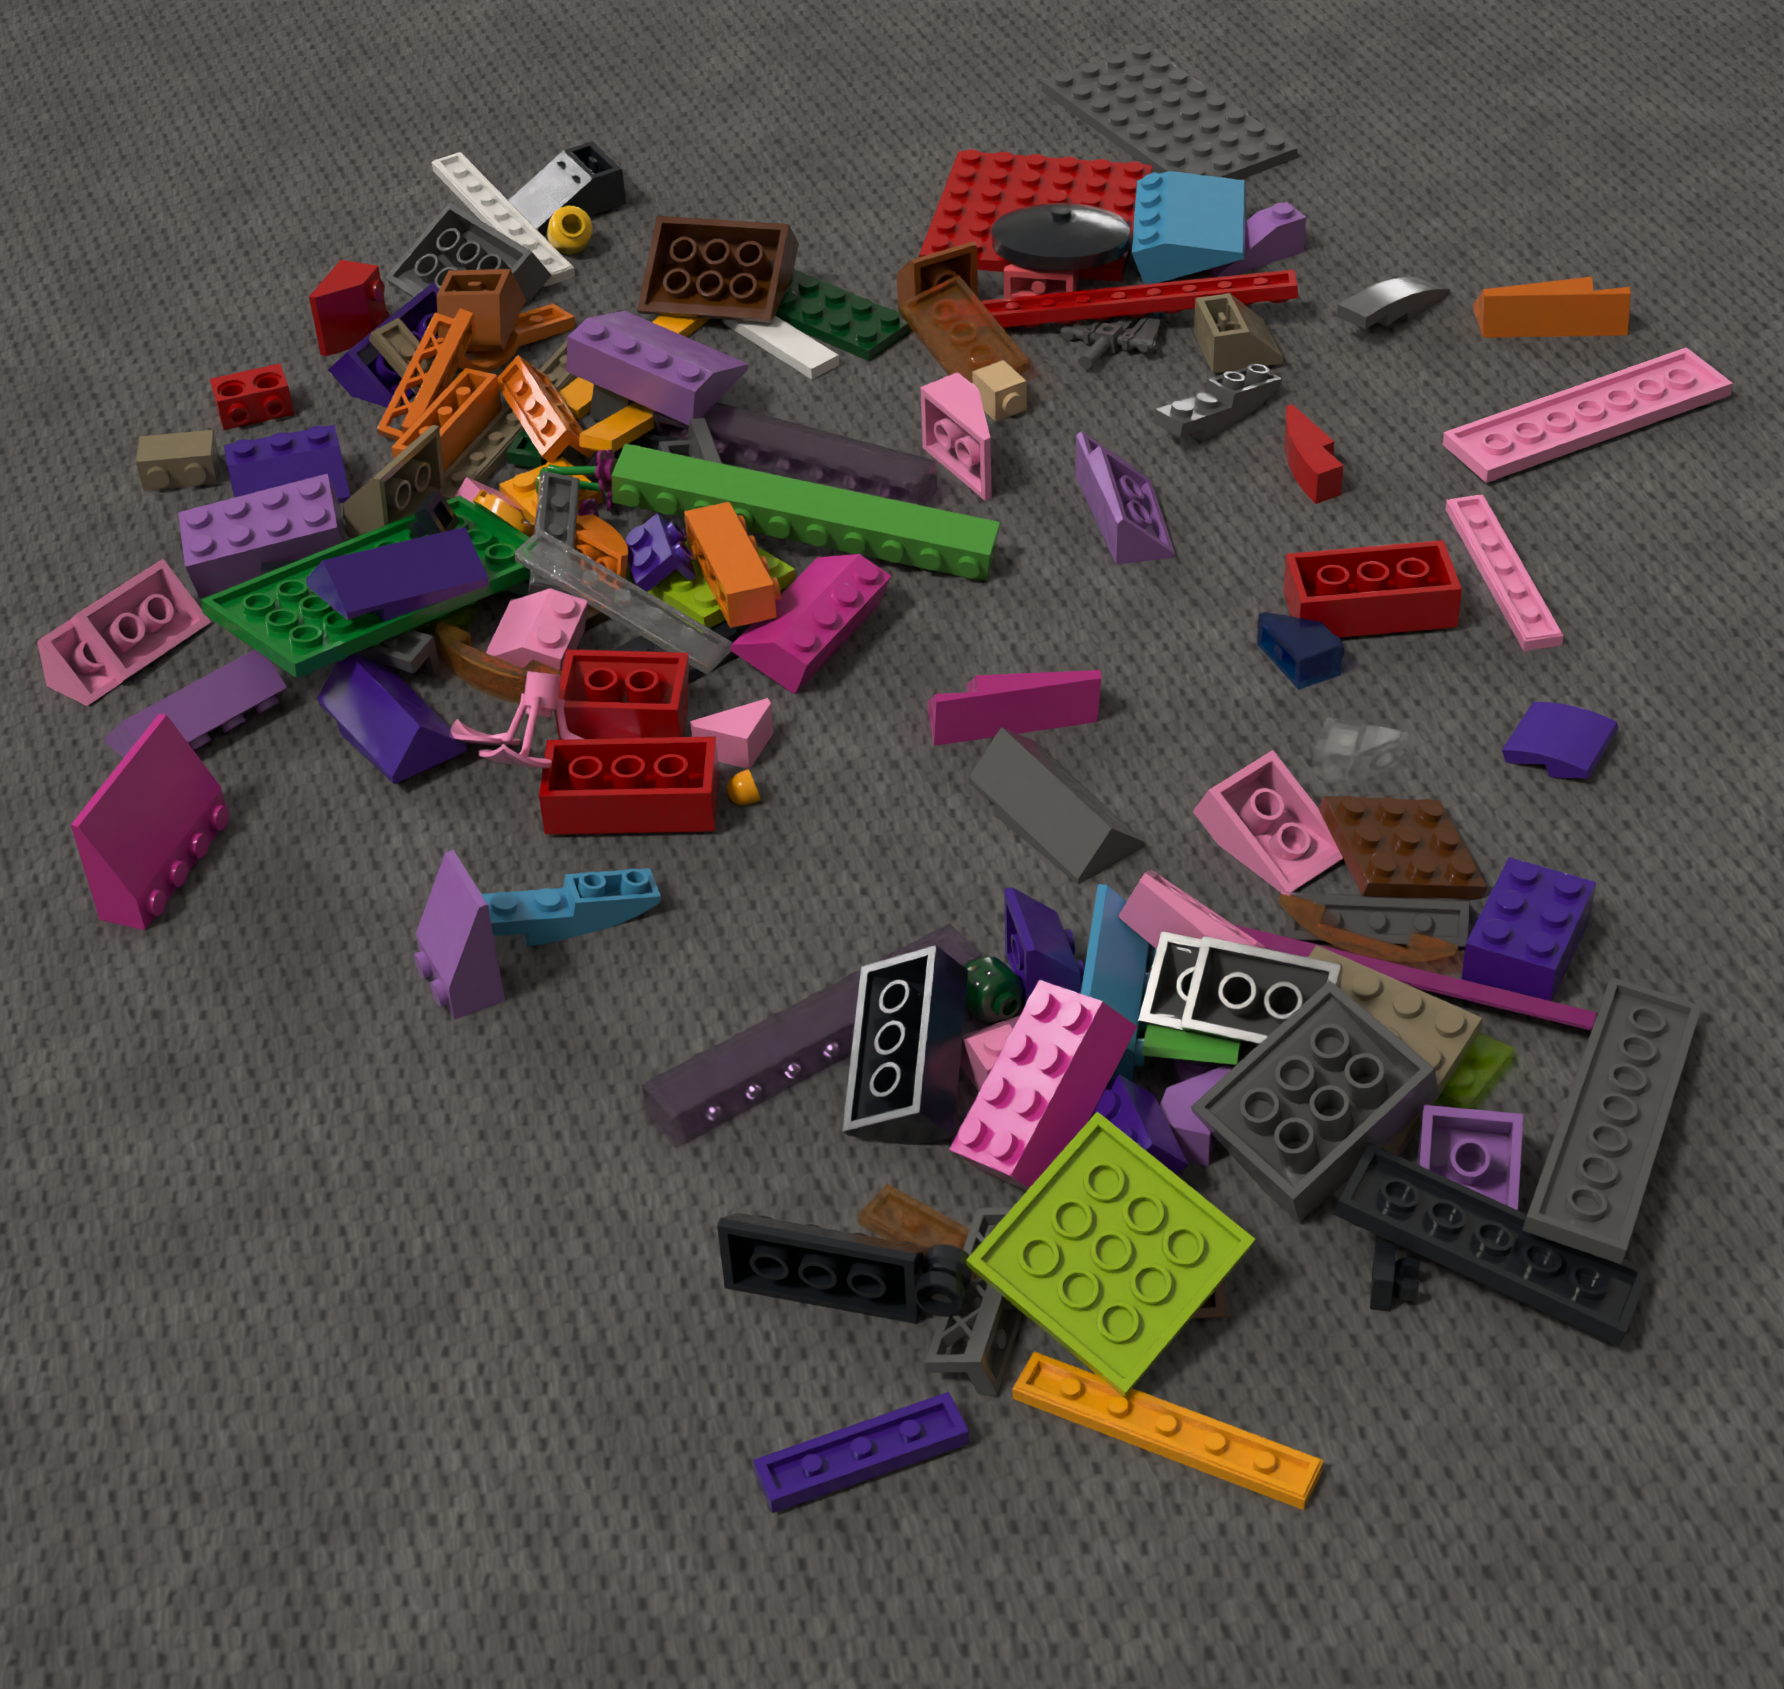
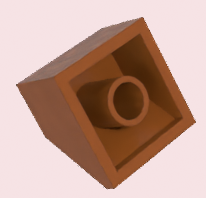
(936, 268)

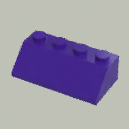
(366, 372)

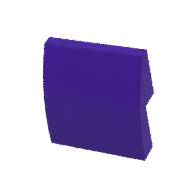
(1562, 738)

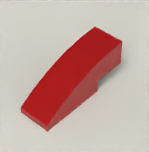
(1311, 457)

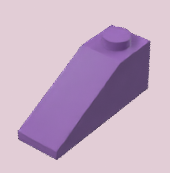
(1268, 238)

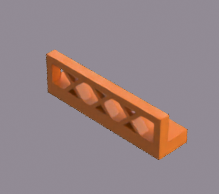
(439, 376)
(540, 409)

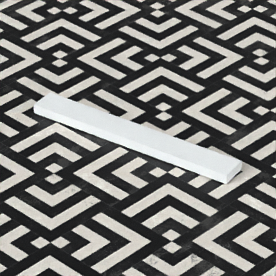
(499, 213)

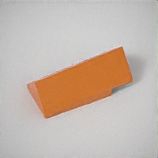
(1553, 310)

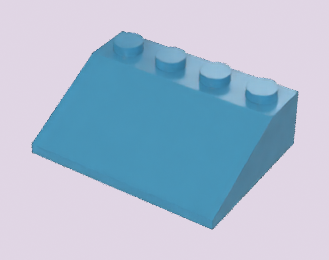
(1187, 224)

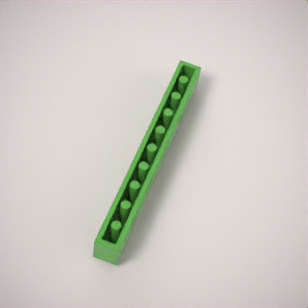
(809, 512)

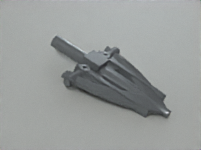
(1114, 333)

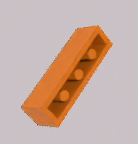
(460, 413)
(732, 564)

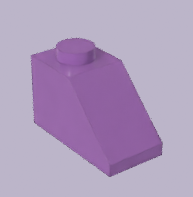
(1191, 1134)

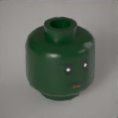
(993, 990)

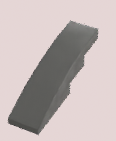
(1391, 300)

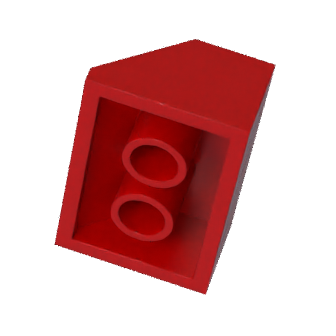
(624, 694)

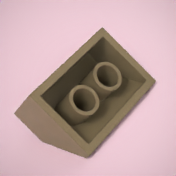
(398, 486)

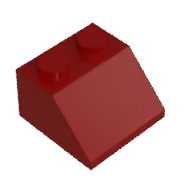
(347, 306)

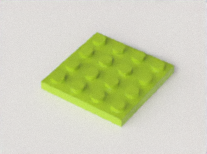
(1110, 1253)

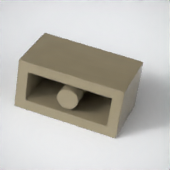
(178, 460)

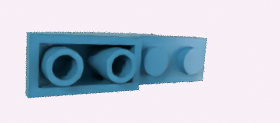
(582, 906)

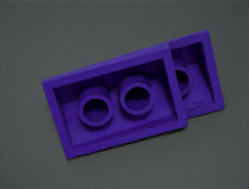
(400, 575)
(386, 719)

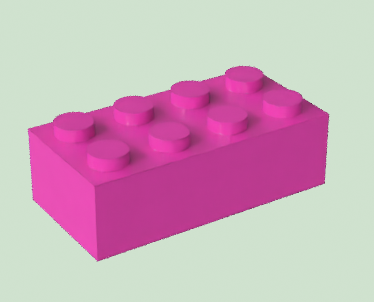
(1043, 1084)

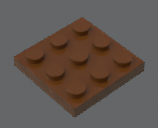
(1402, 848)

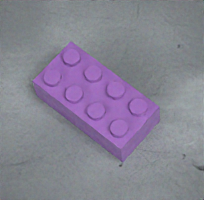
(233, 537)

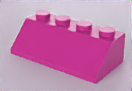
(813, 619)

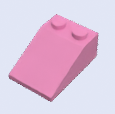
(958, 431)
(1269, 824)

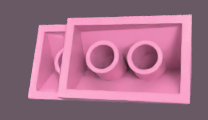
(120, 634)
(1162, 906)

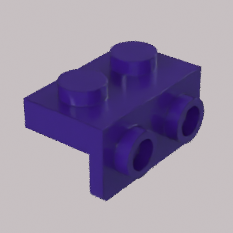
(657, 551)

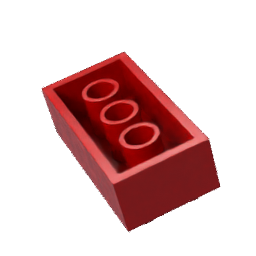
(1374, 588)
(630, 785)

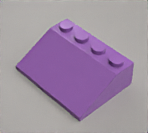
(651, 365)

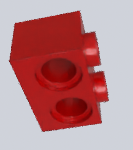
(252, 396)

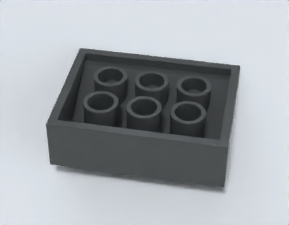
(465, 243)
(1316, 1099)

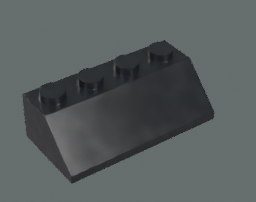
(906, 1048)
(821, 1266)

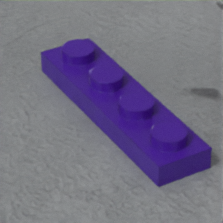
(860, 1452)

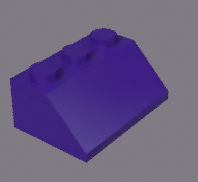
(286, 459)

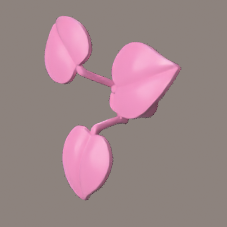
(539, 699)

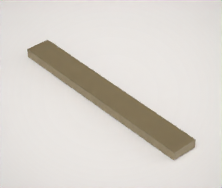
(490, 446)

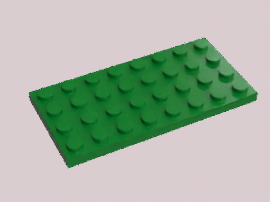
(304, 633)

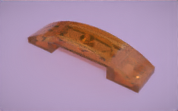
(481, 669)
(1418, 947)

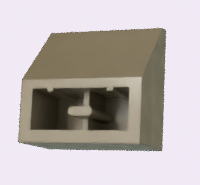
(1232, 334)

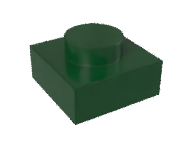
(524, 453)

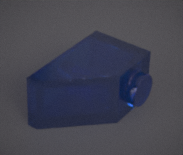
(1300, 648)

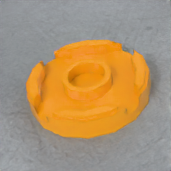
(503, 511)

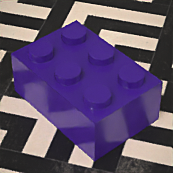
(1528, 930)

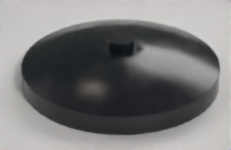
(1060, 236)

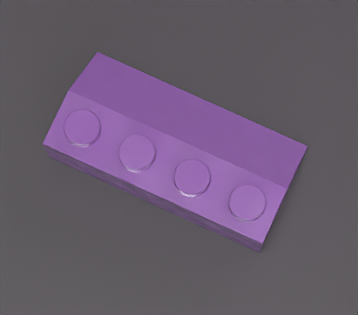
(208, 703)

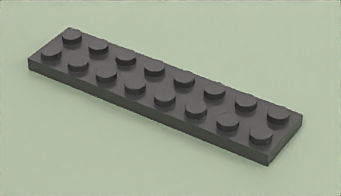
(1613, 1121)

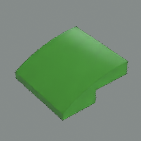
(1186, 1045)

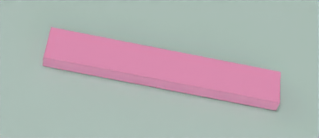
(1504, 573)

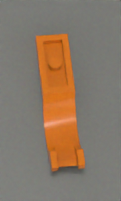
(529, 327)

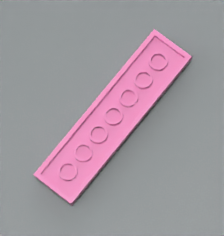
(1586, 414)

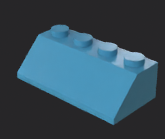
(1118, 971)

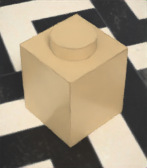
(1001, 390)

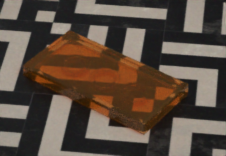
(960, 330)

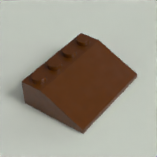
(717, 269)

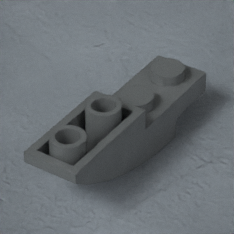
(1222, 405)

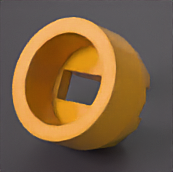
(742, 789)

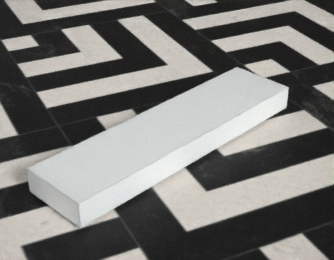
(788, 345)

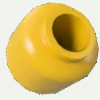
(569, 230)

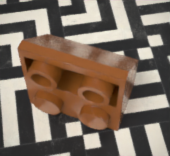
(492, 299)

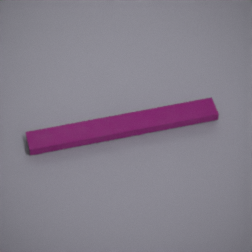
(1442, 984)

